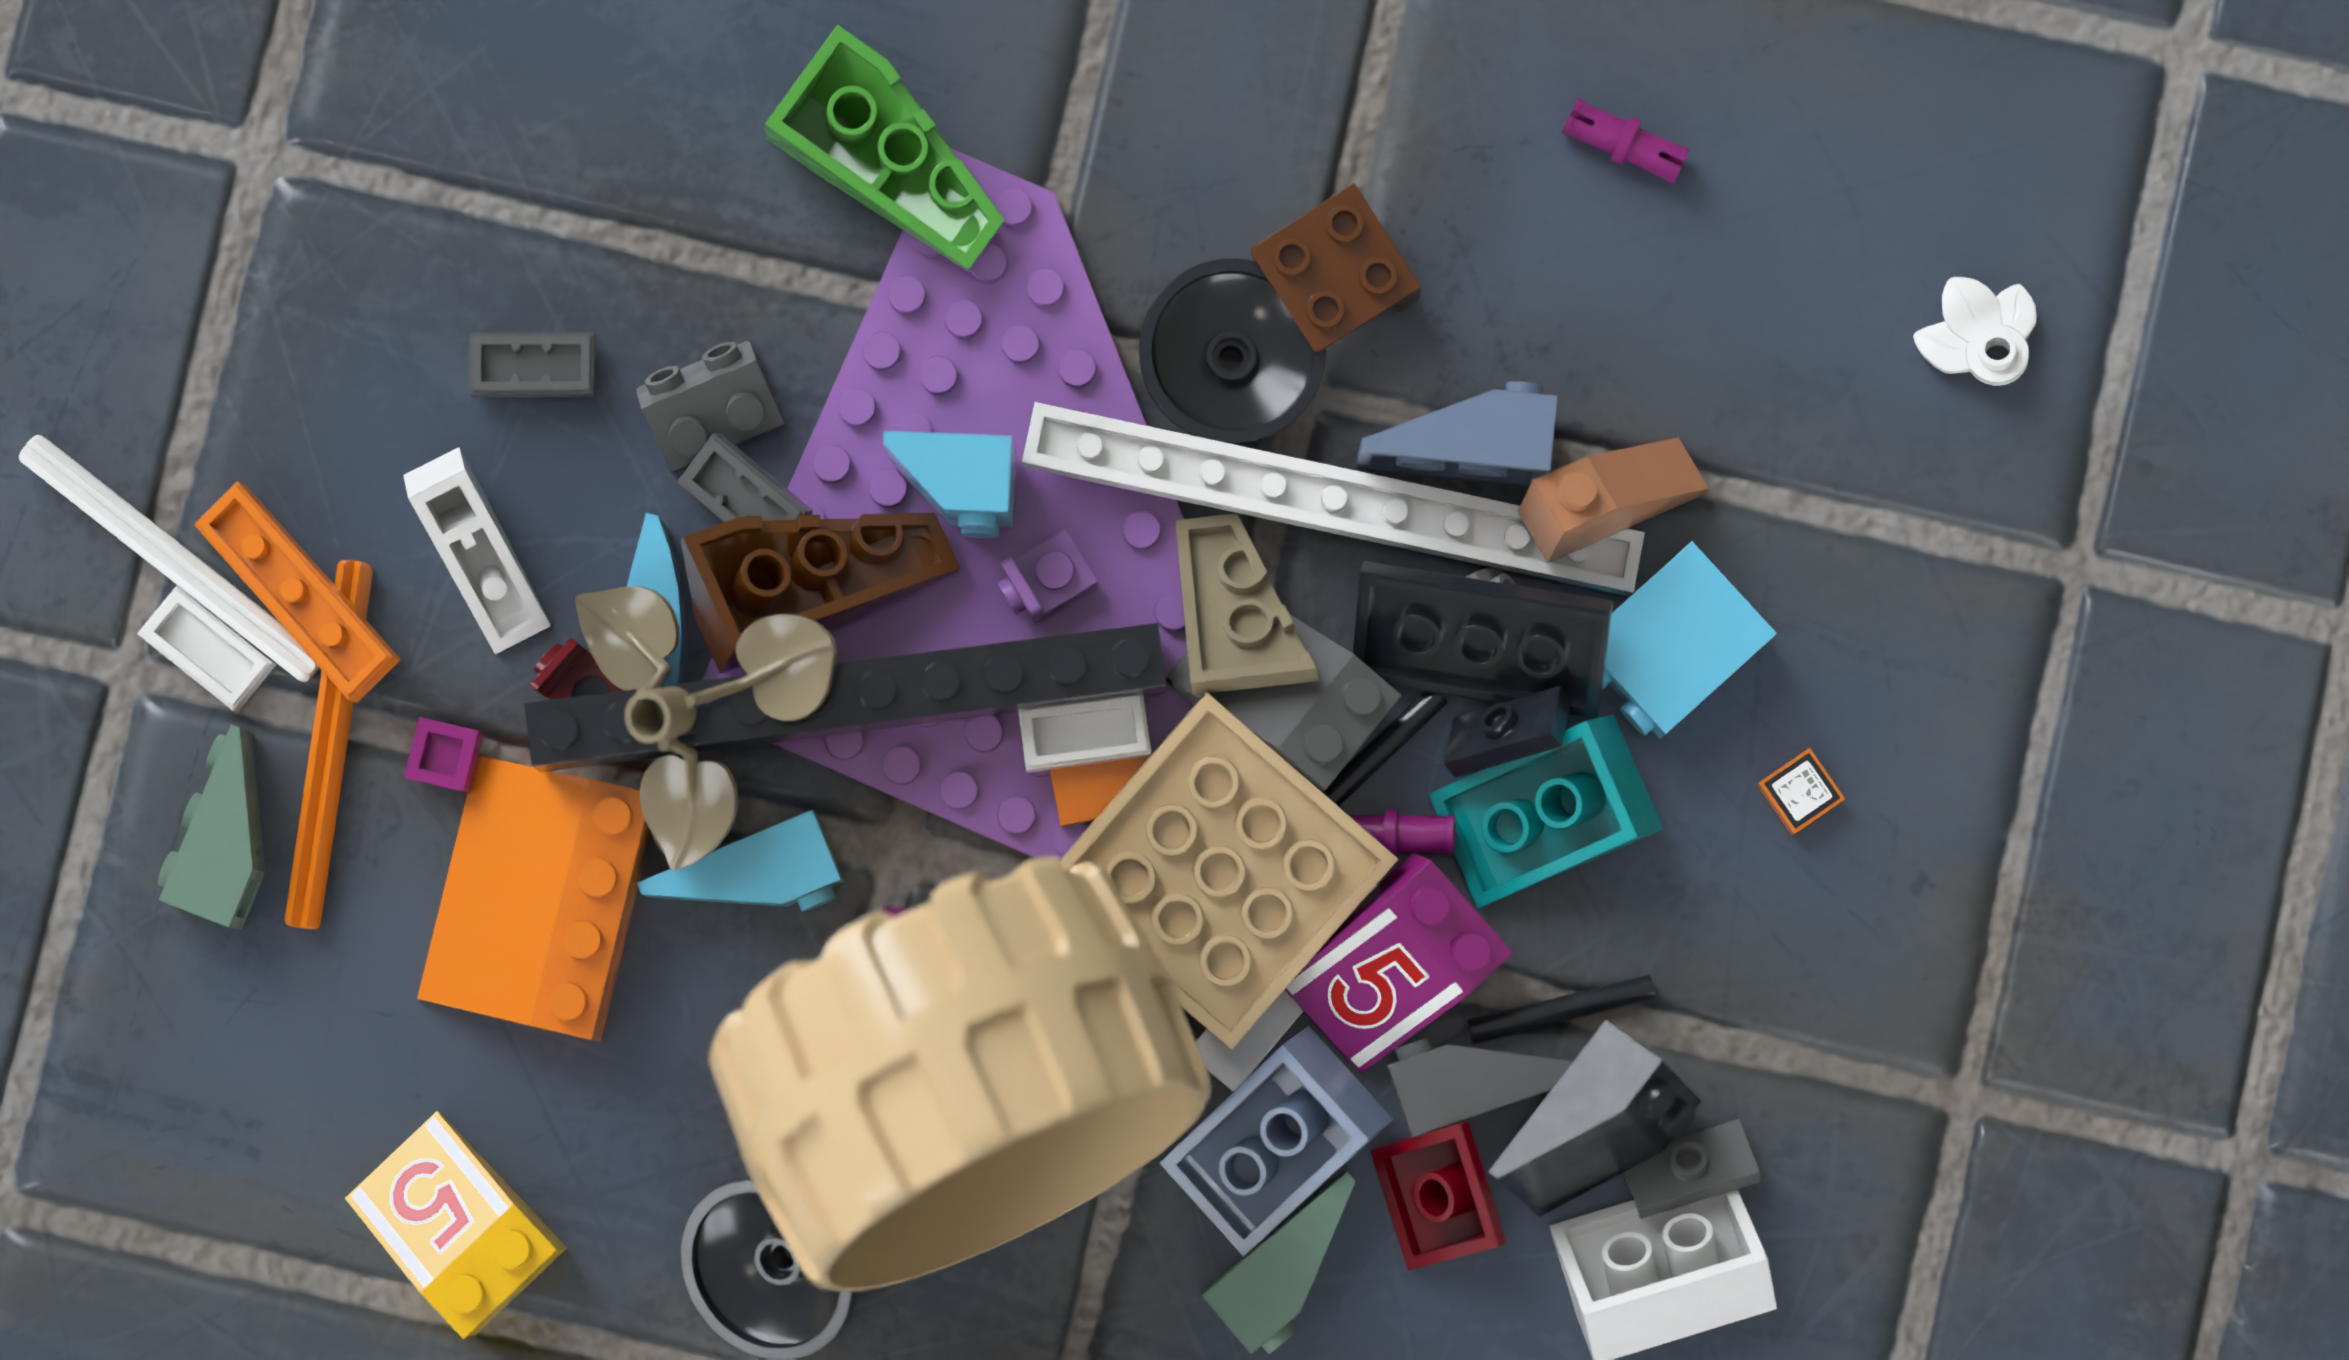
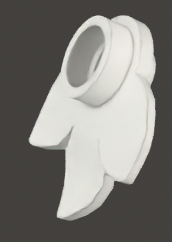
(1974, 324)

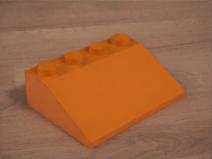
(537, 899)

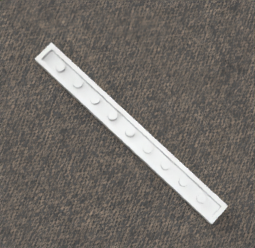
(1315, 496)

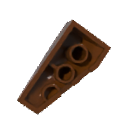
(807, 570)

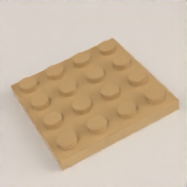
(1230, 866)

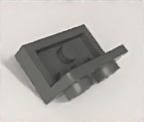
(708, 397)

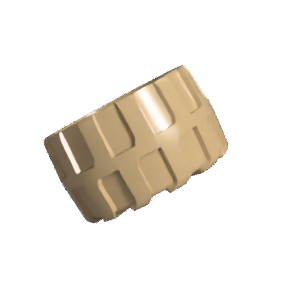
(957, 1074)

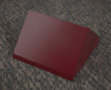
(1438, 1196)

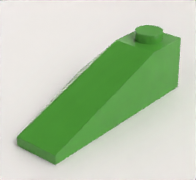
(874, 142)

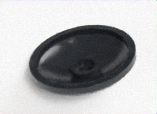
(1220, 310)
(749, 1284)

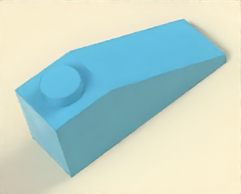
(767, 868)

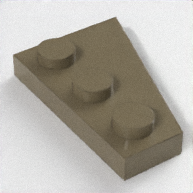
(1232, 614)

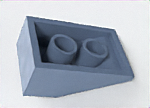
(1482, 439)
(1276, 1140)

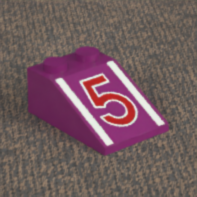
(1397, 963)

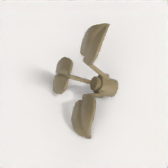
(629, 637)

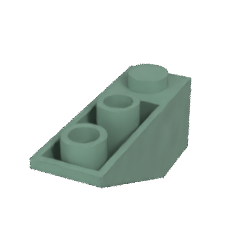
(223, 847)

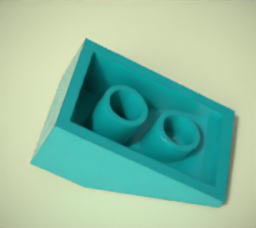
(1547, 811)

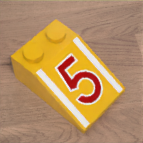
(454, 1226)

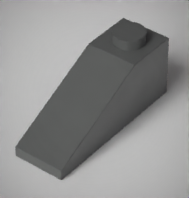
(1462, 1082)

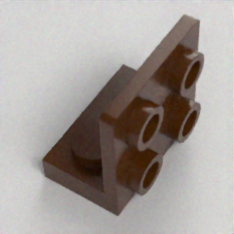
(1336, 269)

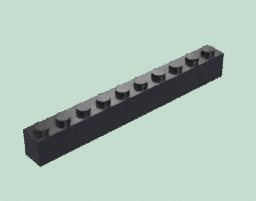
(869, 696)

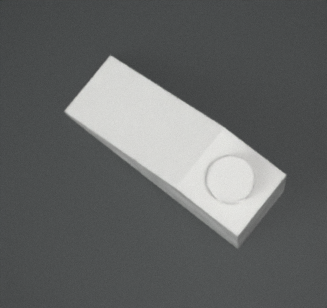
(475, 550)

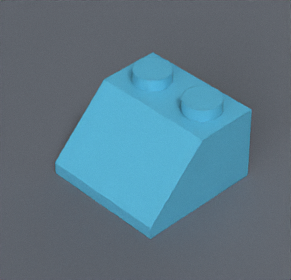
(961, 476)

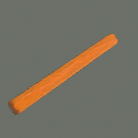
(324, 775)

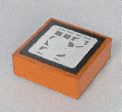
(1800, 791)

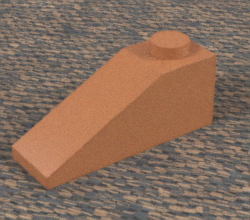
(1608, 495)

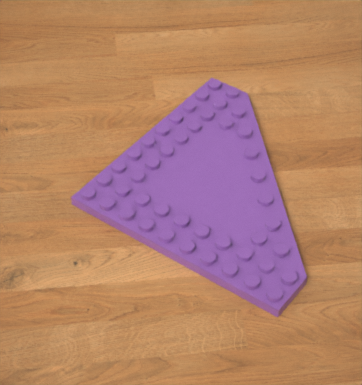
(972, 358)

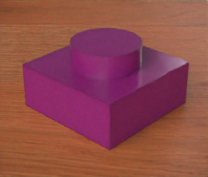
(444, 755)

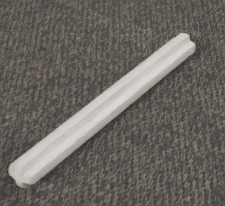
(167, 556)

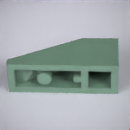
(1274, 1278)

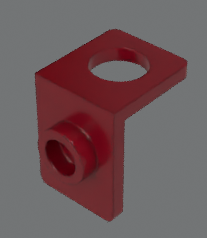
(564, 668)

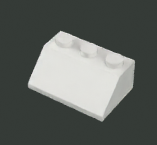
(1662, 1274)

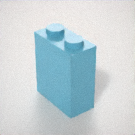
(1679, 641)

